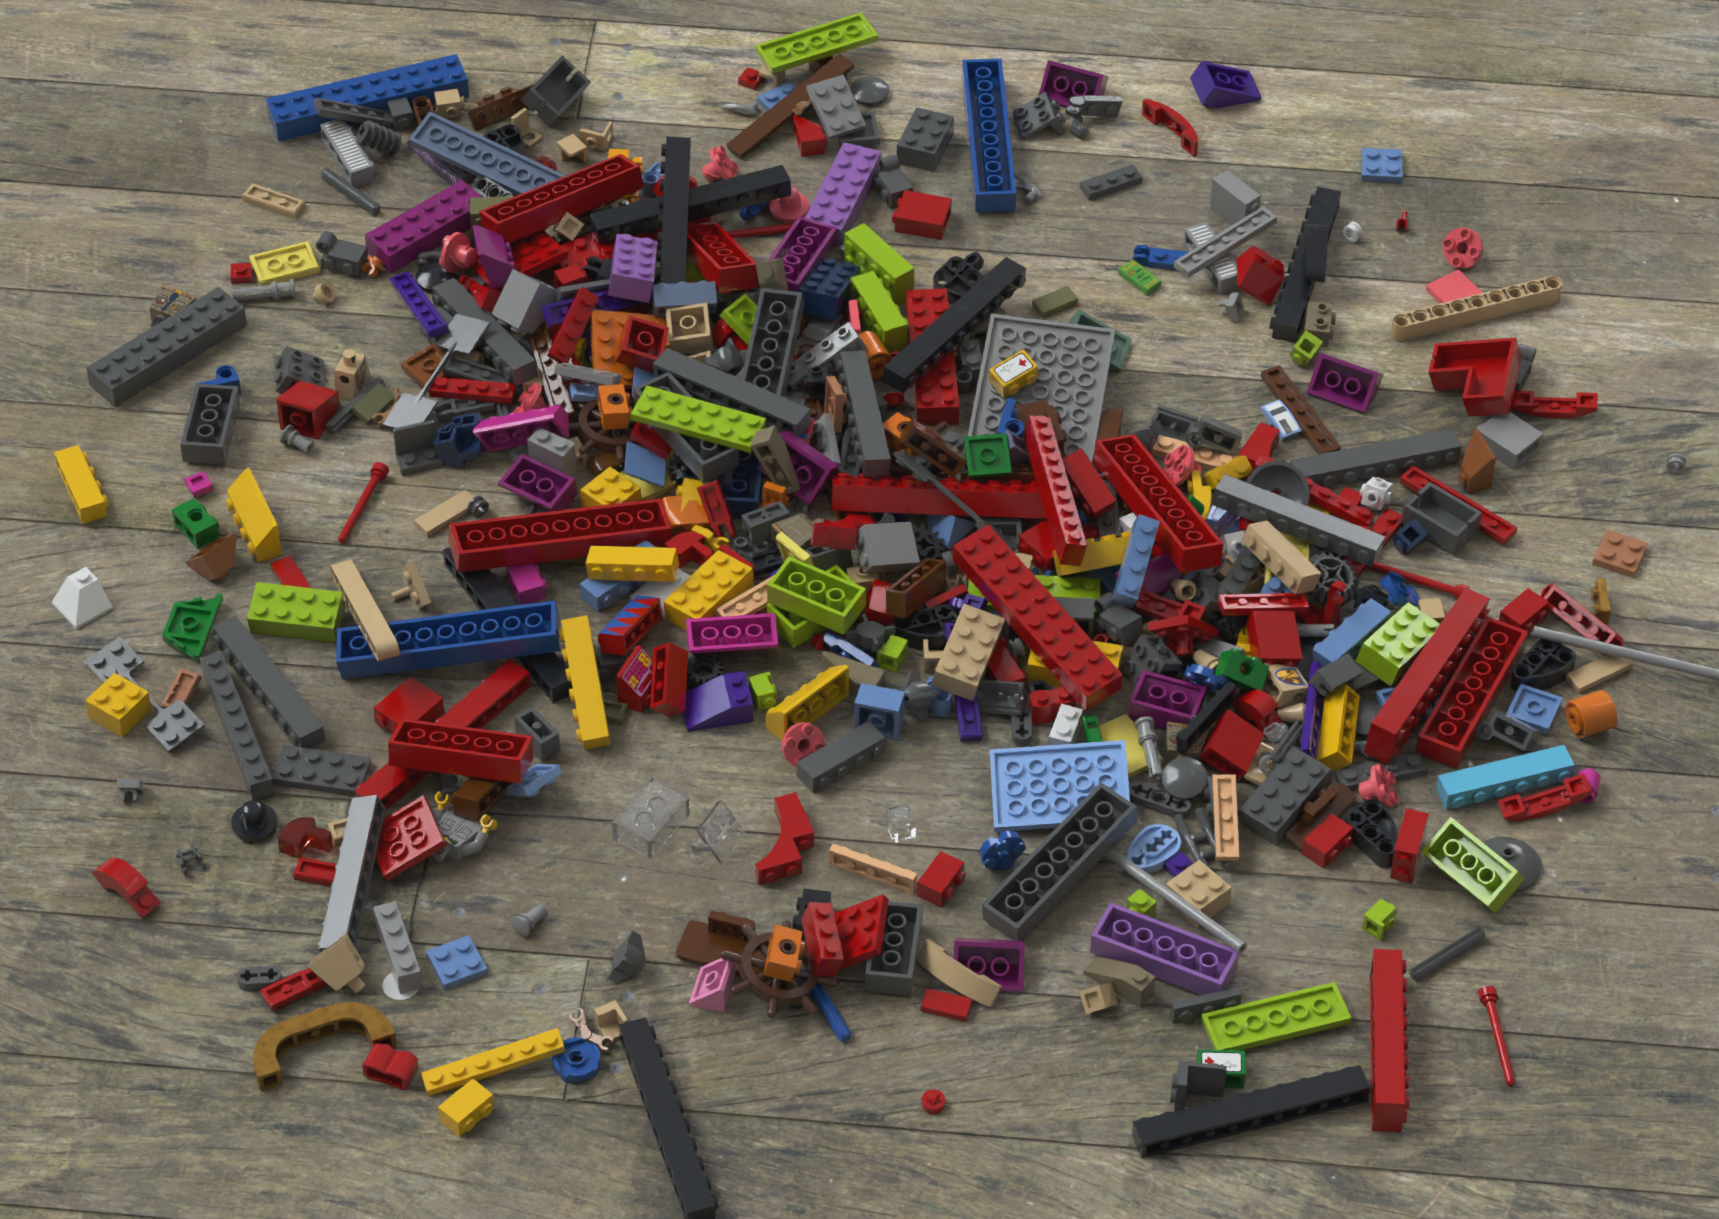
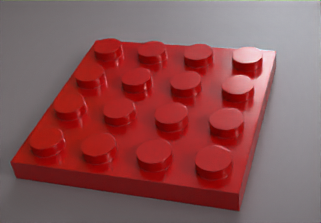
(530, 256)

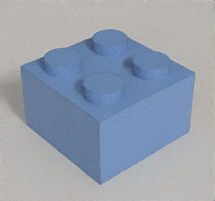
(882, 708)

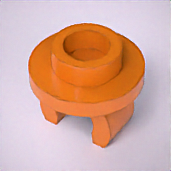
(373, 263)

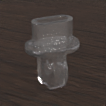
(1275, 731)

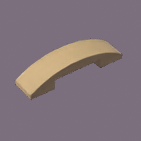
(956, 975)

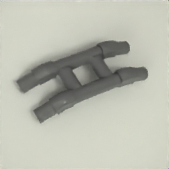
(1206, 834)

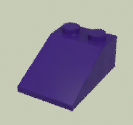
(1223, 85)
(719, 703)

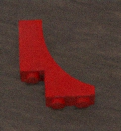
(1262, 442)
(840, 533)
(795, 835)

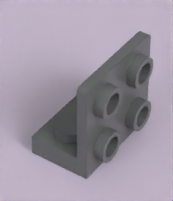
(415, 447)
(1149, 654)

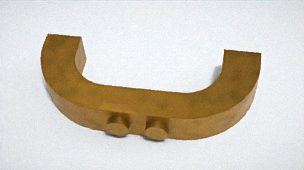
(314, 1027)

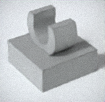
(1233, 305)
(129, 785)

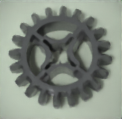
(1333, 570)

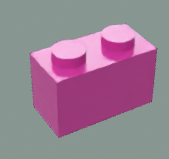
(526, 583)

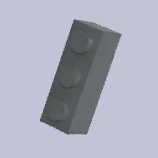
(448, 784)

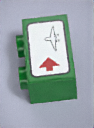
(1232, 1059)

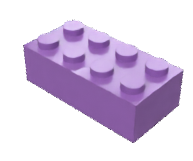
(632, 268)

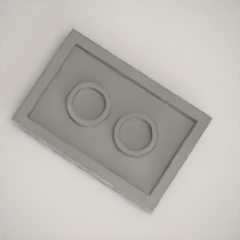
(836, 107)

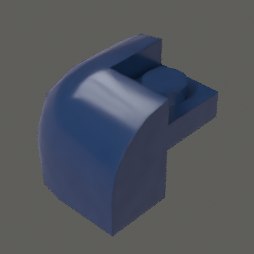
(457, 441)

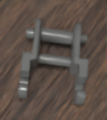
(197, 856)

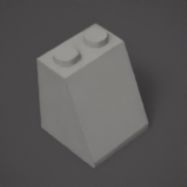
(522, 302)

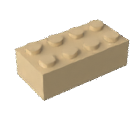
(968, 652)

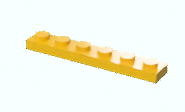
(493, 1062)

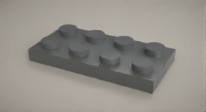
(320, 770)

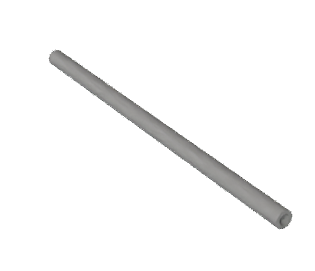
(1626, 653)
(1175, 900)

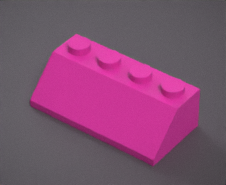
(517, 428)
(731, 633)

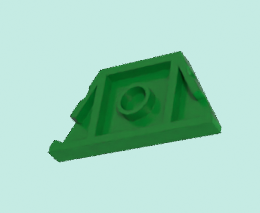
(191, 625)

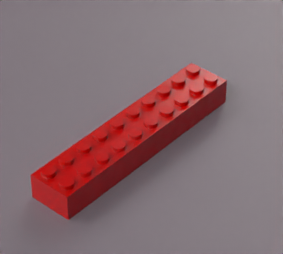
(1153, 494)
(915, 497)
(556, 534)
(1037, 617)
(1426, 677)

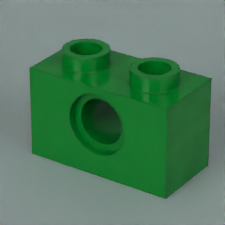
(195, 523)
(1254, 670)

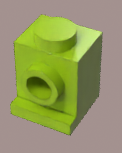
(1305, 349)
(892, 654)
(762, 691)
(1142, 903)
(1379, 918)

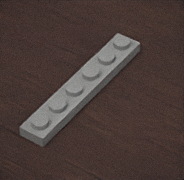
(1225, 242)

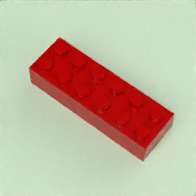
(720, 258)
(460, 750)

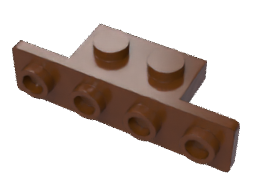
(497, 106)
(1328, 801)

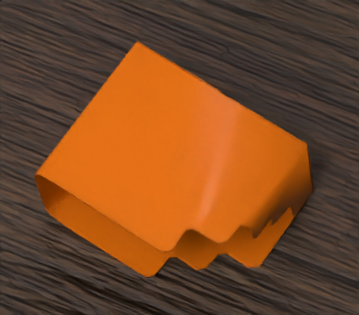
(691, 514)

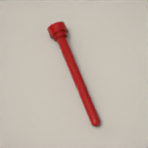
(759, 231)
(378, 473)
(1455, 590)
(1488, 997)

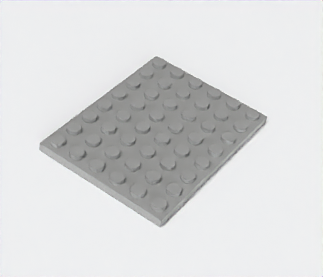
(1071, 375)

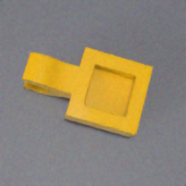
(710, 541)

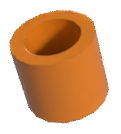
(876, 354)
(1591, 714)

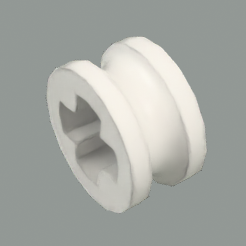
(1352, 232)

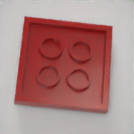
(408, 838)
(862, 930)

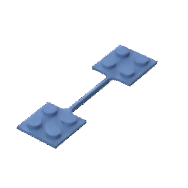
(639, 460)

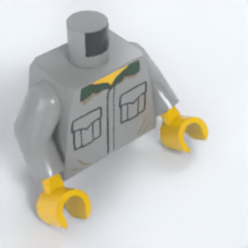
(461, 834)

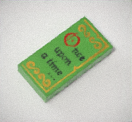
(1139, 277)

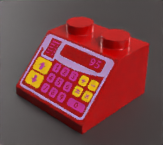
(635, 680)

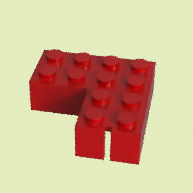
(1482, 368)

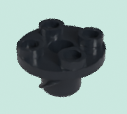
(254, 821)

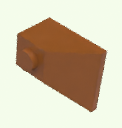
(1477, 465)
(215, 558)

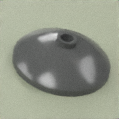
(1282, 478)
(1518, 855)

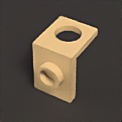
(521, 121)
(595, 139)
(1254, 773)

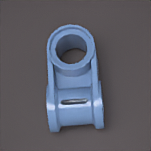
(650, 179)
(941, 703)

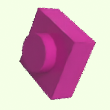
(198, 484)

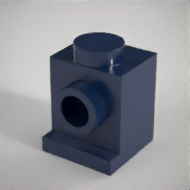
(1414, 532)

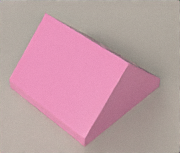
(714, 985)

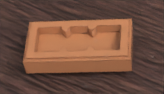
(182, 688)

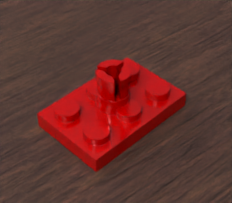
(1183, 631)

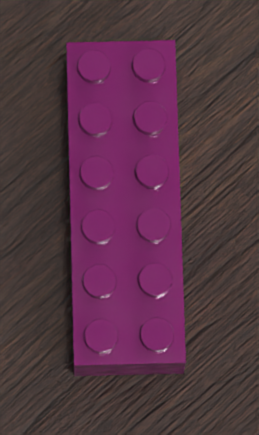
(421, 227)
(803, 249)

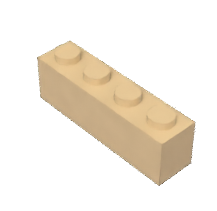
(1281, 557)

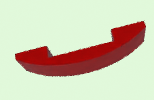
(1158, 112)
(1554, 407)
(1164, 608)
(1547, 802)

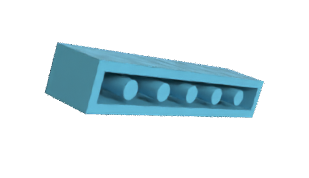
(1504, 777)

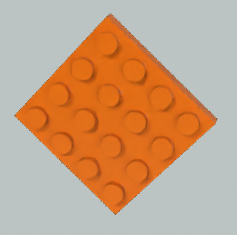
(605, 339)

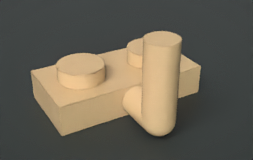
(415, 589)

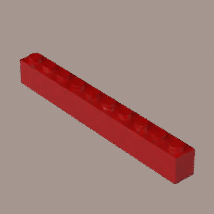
(1055, 491)
(473, 712)

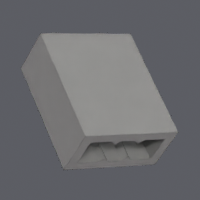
(1232, 198)
(1510, 439)
(553, 451)
(887, 547)

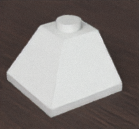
(661, 589)
(81, 599)

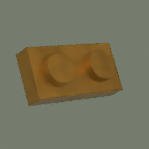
(1600, 595)

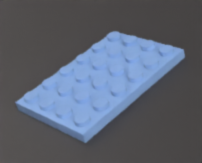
(1046, 783)

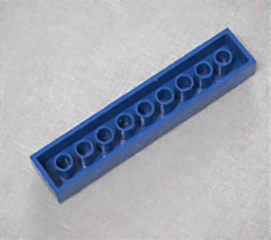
(295, 114)
(988, 135)
(454, 639)

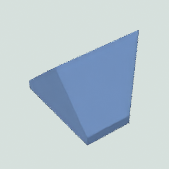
(950, 528)

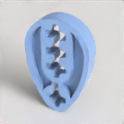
(1146, 840)

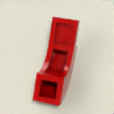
(129, 883)

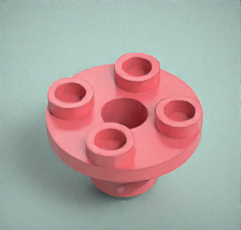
(720, 166)
(789, 207)
(1462, 247)
(457, 253)
(531, 399)
(1180, 464)
(801, 741)
(1380, 787)

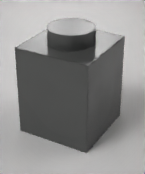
(400, 113)

